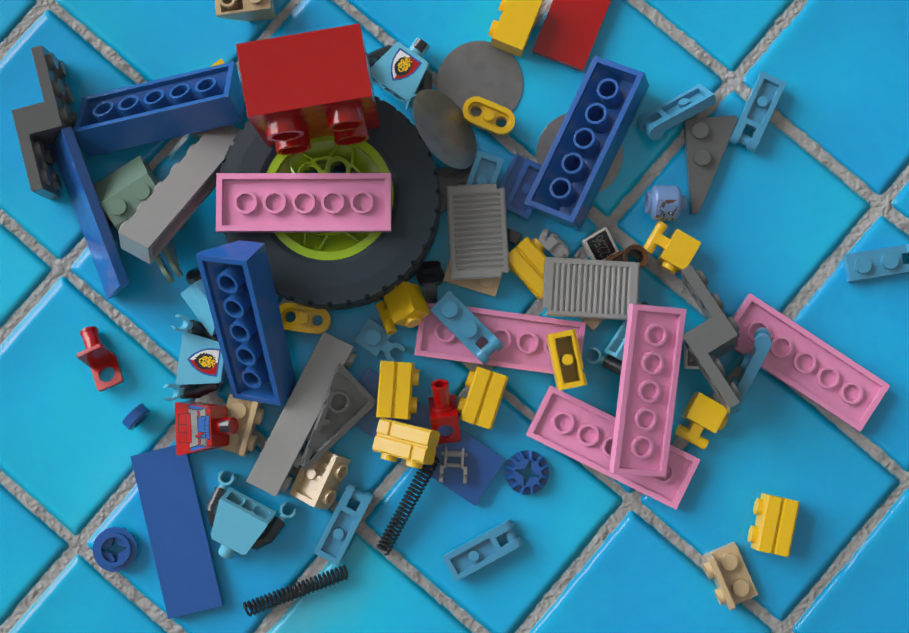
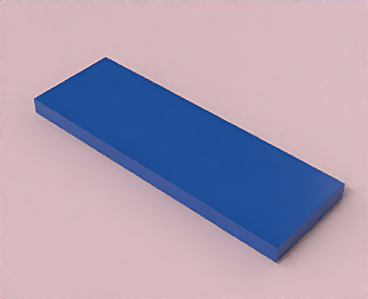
(89, 213)
(481, 461)
(177, 532)

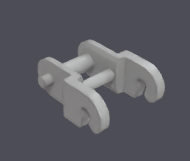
(554, 244)
(446, 453)

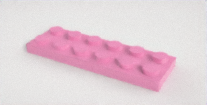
(303, 202)
(521, 335)
(810, 365)
(647, 390)
(588, 438)

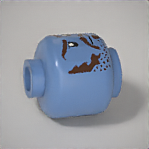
(665, 203)

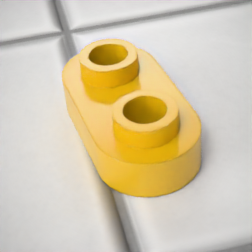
(489, 115)
(304, 318)

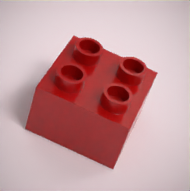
(309, 88)

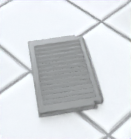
(477, 231)
(589, 288)

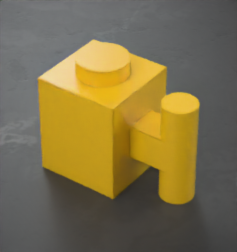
(676, 250)
(403, 307)
(703, 414)

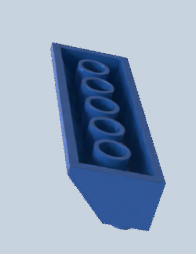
(160, 109)
(587, 142)
(248, 321)

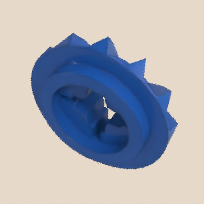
(519, 461)
(107, 559)

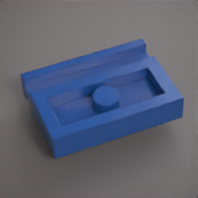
(518, 184)

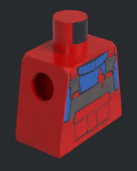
(202, 427)

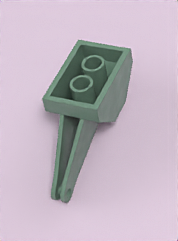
(120, 197)

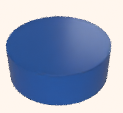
(136, 417)

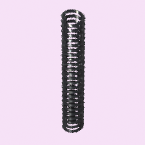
(390, 531)
(343, 577)

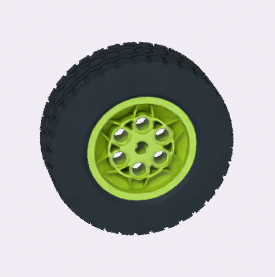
(349, 267)

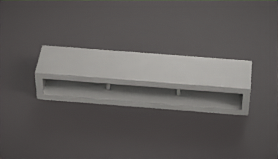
(177, 196)
(299, 416)

